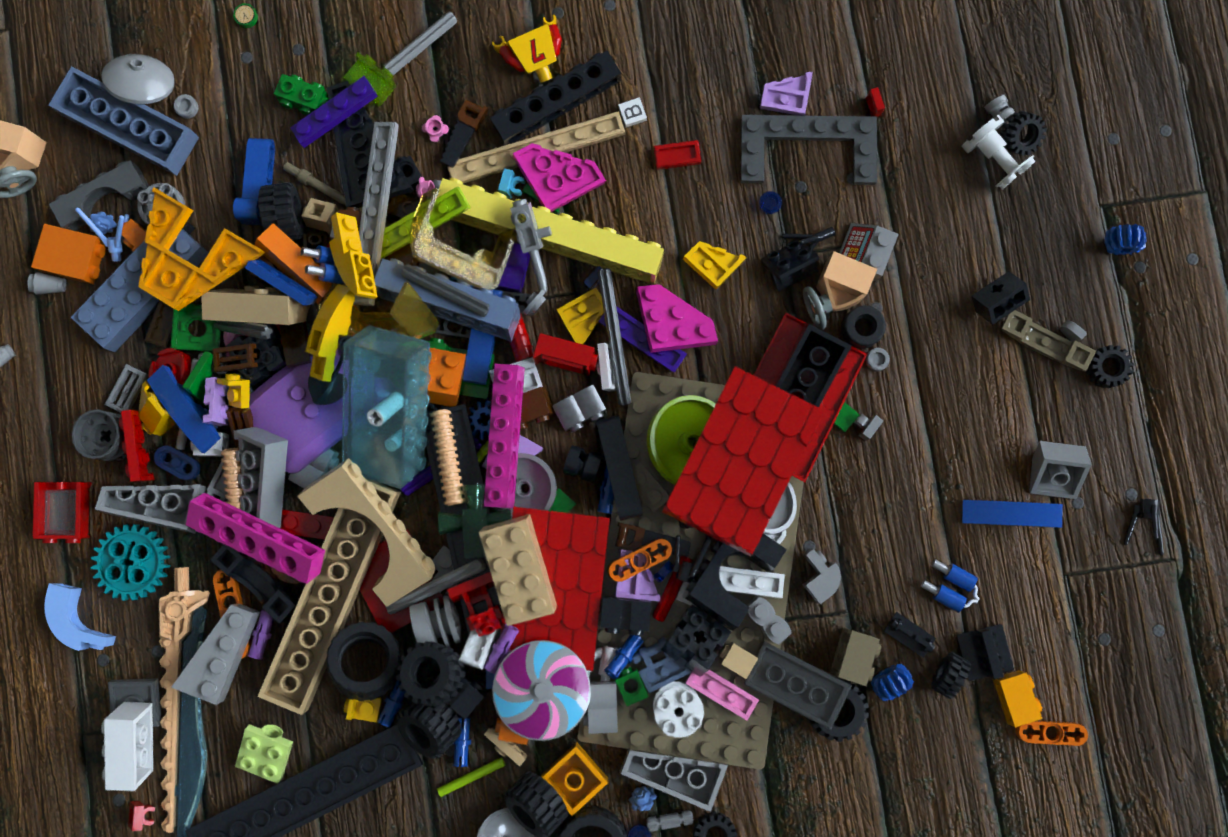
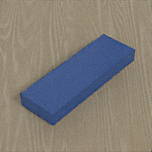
(281, 282)

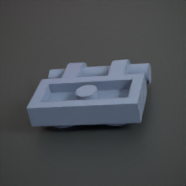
(661, 672)

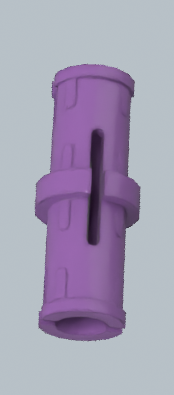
(261, 635)
(501, 648)

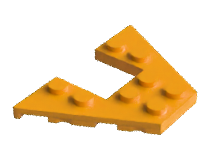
(174, 278)

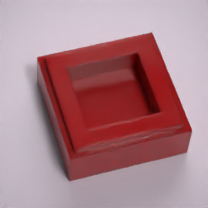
(875, 102)

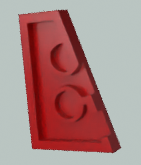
(136, 455)

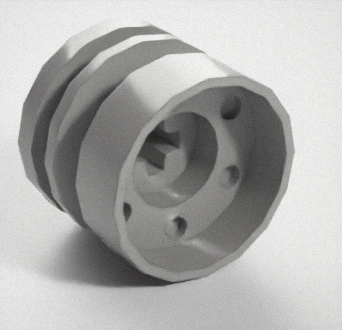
(436, 623)

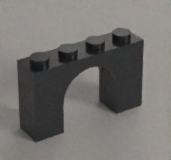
(709, 592)

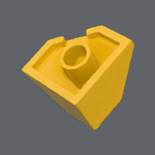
(152, 412)

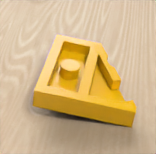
(713, 263)
(582, 315)

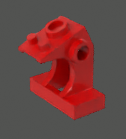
(474, 592)

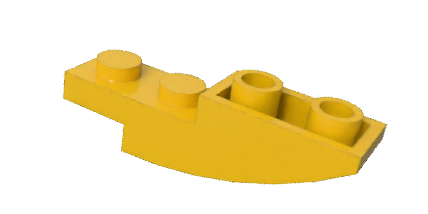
(349, 259)
(330, 322)

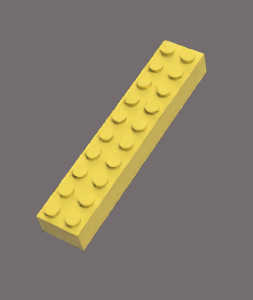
(569, 237)

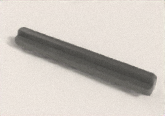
(445, 290)
(245, 328)

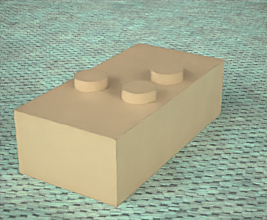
(252, 306)

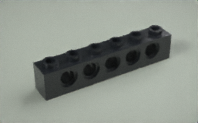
(550, 110)

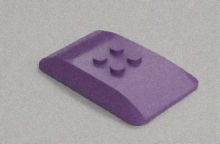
(287, 410)

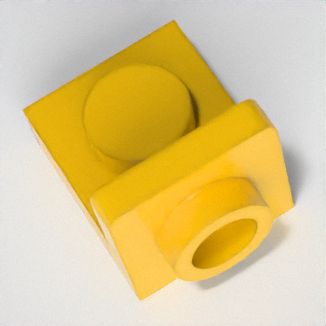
(238, 390)
(363, 710)

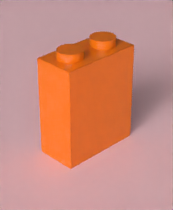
(69, 254)

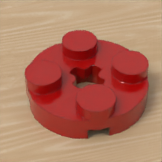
(174, 359)

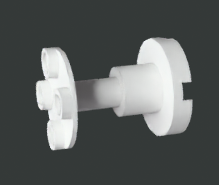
(993, 146)
(691, 709)

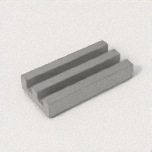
(119, 384)

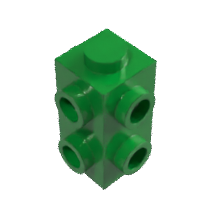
(296, 93)

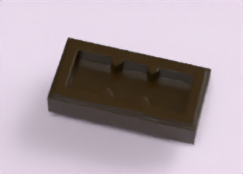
(161, 326)

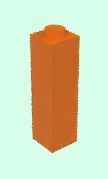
(287, 258)

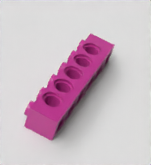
(504, 436)
(255, 538)

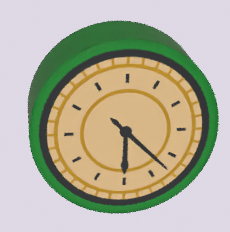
(245, 15)

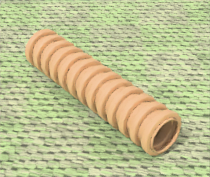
(447, 457)
(232, 470)

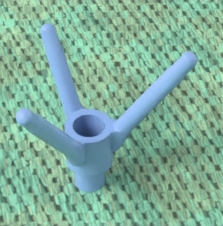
(113, 243)

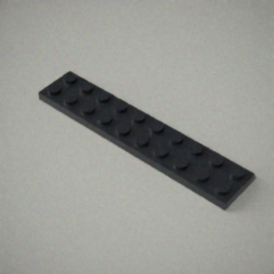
(470, 475)
(315, 789)

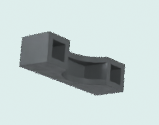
(123, 180)

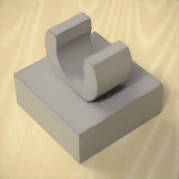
(868, 425)

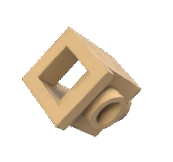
(318, 215)

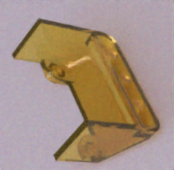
(480, 271)
(408, 316)

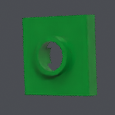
(181, 337)

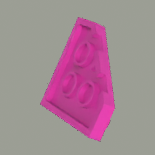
(557, 175)
(673, 322)

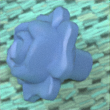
(103, 222)
(642, 798)

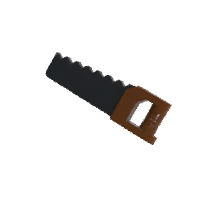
(463, 132)
(644, 537)

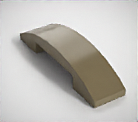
(1047, 342)

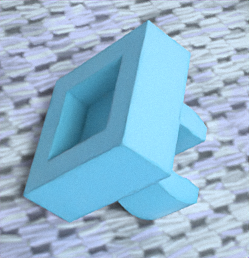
(508, 183)

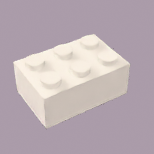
(128, 746)

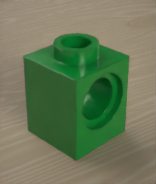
(638, 694)

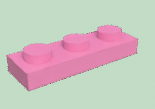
(723, 693)

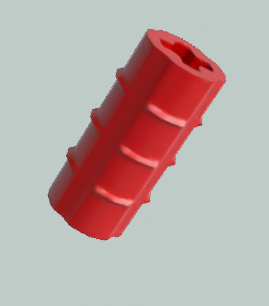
(520, 343)

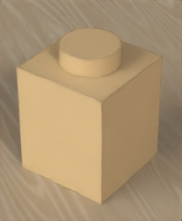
(737, 659)

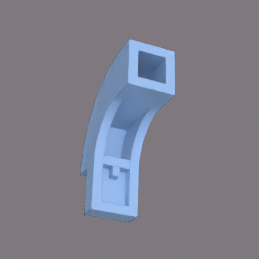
(64, 622)

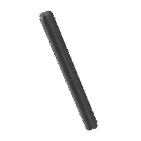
(614, 336)

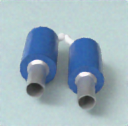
(327, 270)
(948, 596)

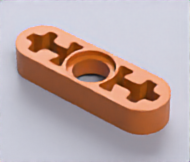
(657, 559)
(1058, 740)

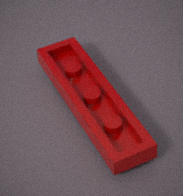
(306, 524)

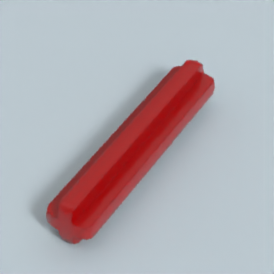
(669, 594)

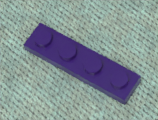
(334, 111)
(634, 333)

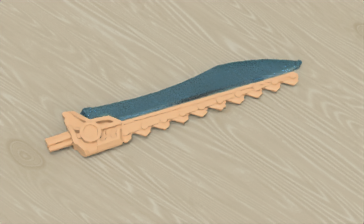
(179, 615)

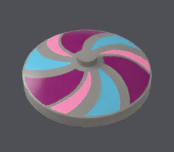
(541, 690)

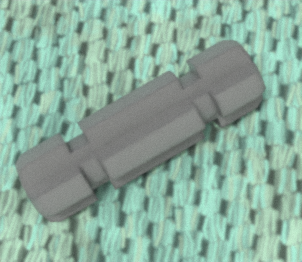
(669, 820)

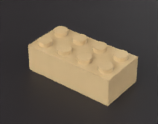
(518, 570)

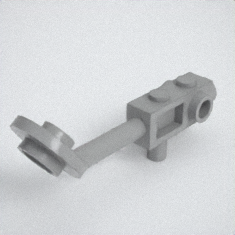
(530, 240)

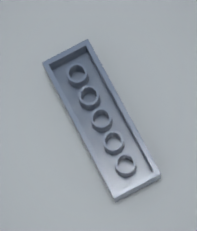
(124, 123)
(120, 304)
(499, 321)

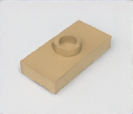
(505, 748)

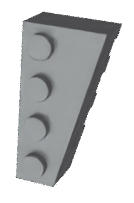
(263, 473)
(150, 503)
(218, 658)
(681, 777)

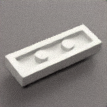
(752, 582)

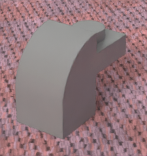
(826, 580)

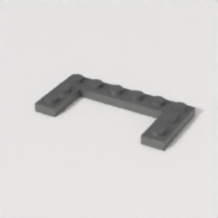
(859, 129)

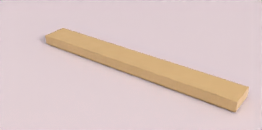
(562, 140)

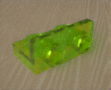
(380, 80)

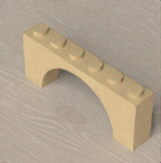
(348, 489)

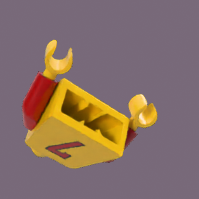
(533, 50)

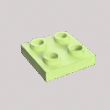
(264, 752)

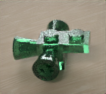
(471, 520)

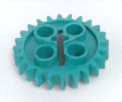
(110, 558)

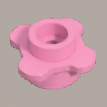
(433, 122)
(424, 187)

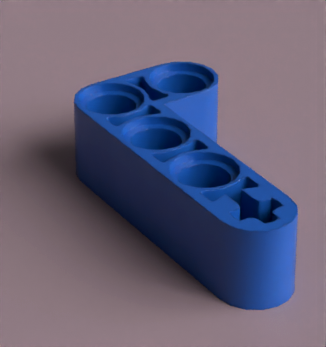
(257, 173)

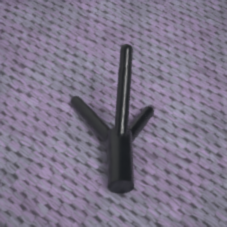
(814, 238)

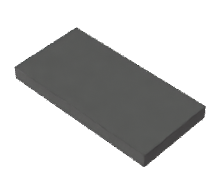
(798, 685)

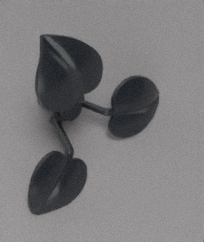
(322, 391)

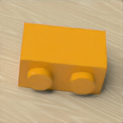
(1018, 698)

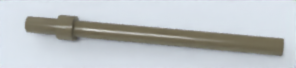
(307, 178)

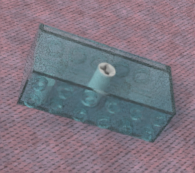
(385, 404)

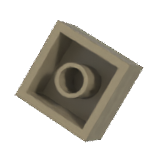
(855, 656)

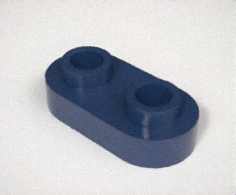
(178, 463)

